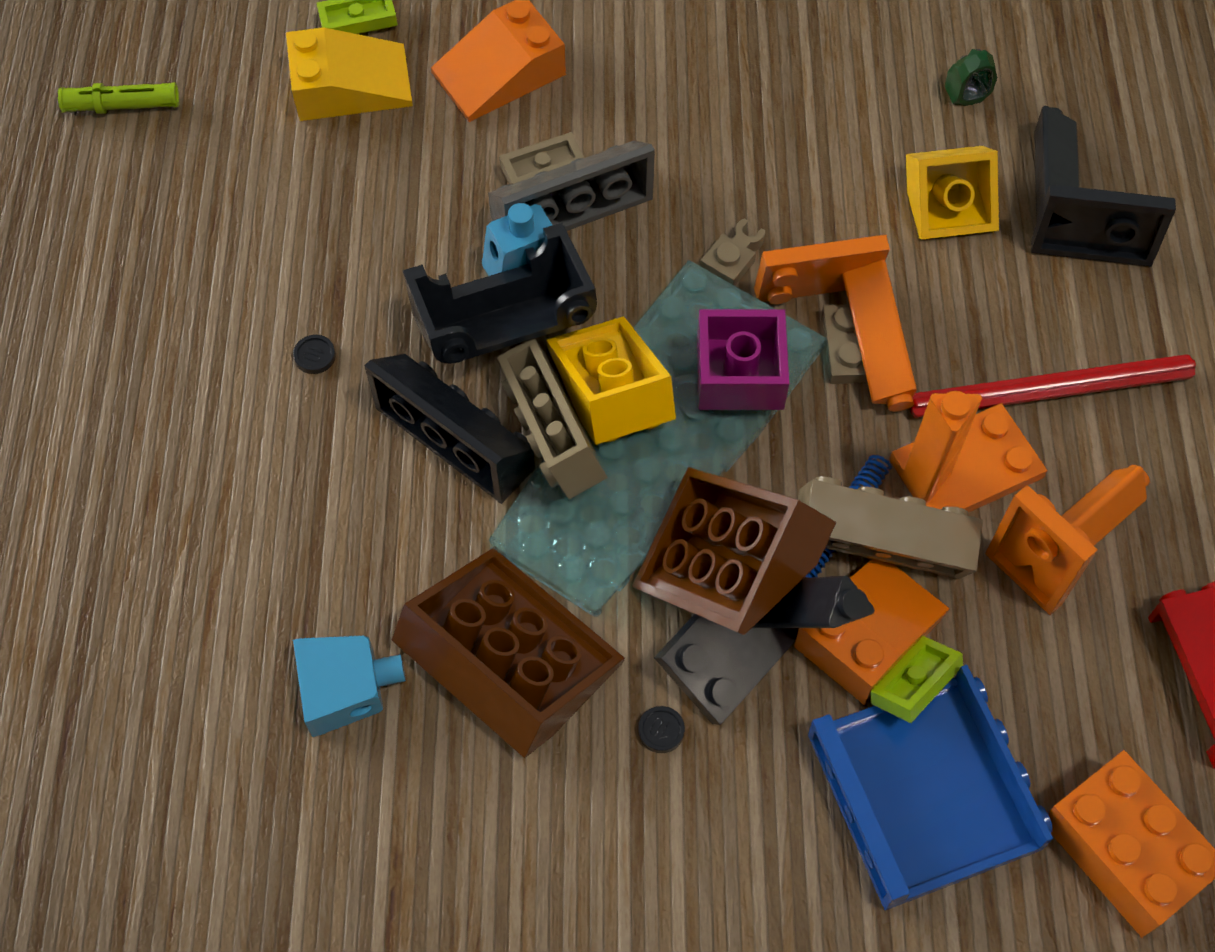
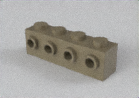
(551, 418)
(896, 529)

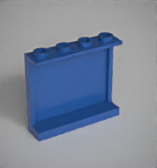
(930, 794)

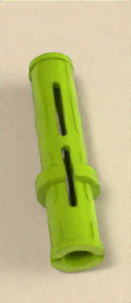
(104, 98)

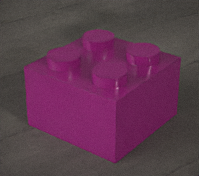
(742, 359)

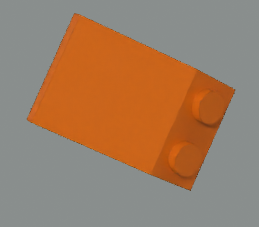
(501, 60)
(869, 647)

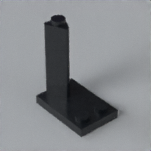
(1087, 220)
(723, 666)

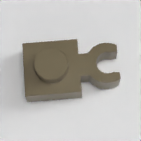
(733, 257)

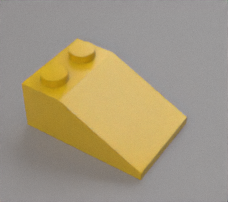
(345, 73)
(613, 380)

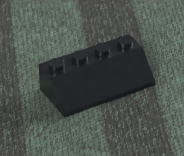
(450, 424)

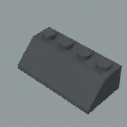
(585, 187)

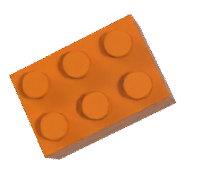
(1133, 843)

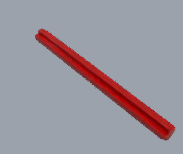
(1070, 382)

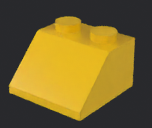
(953, 191)

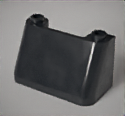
(506, 306)

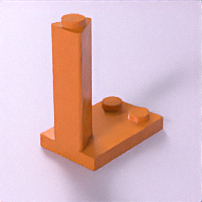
(862, 272)
(966, 455)
(1051, 551)

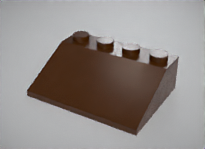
(731, 550)
(505, 649)

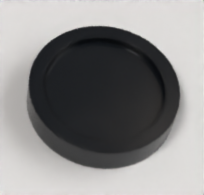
(314, 354)
(661, 729)

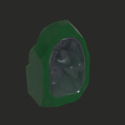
(971, 78)

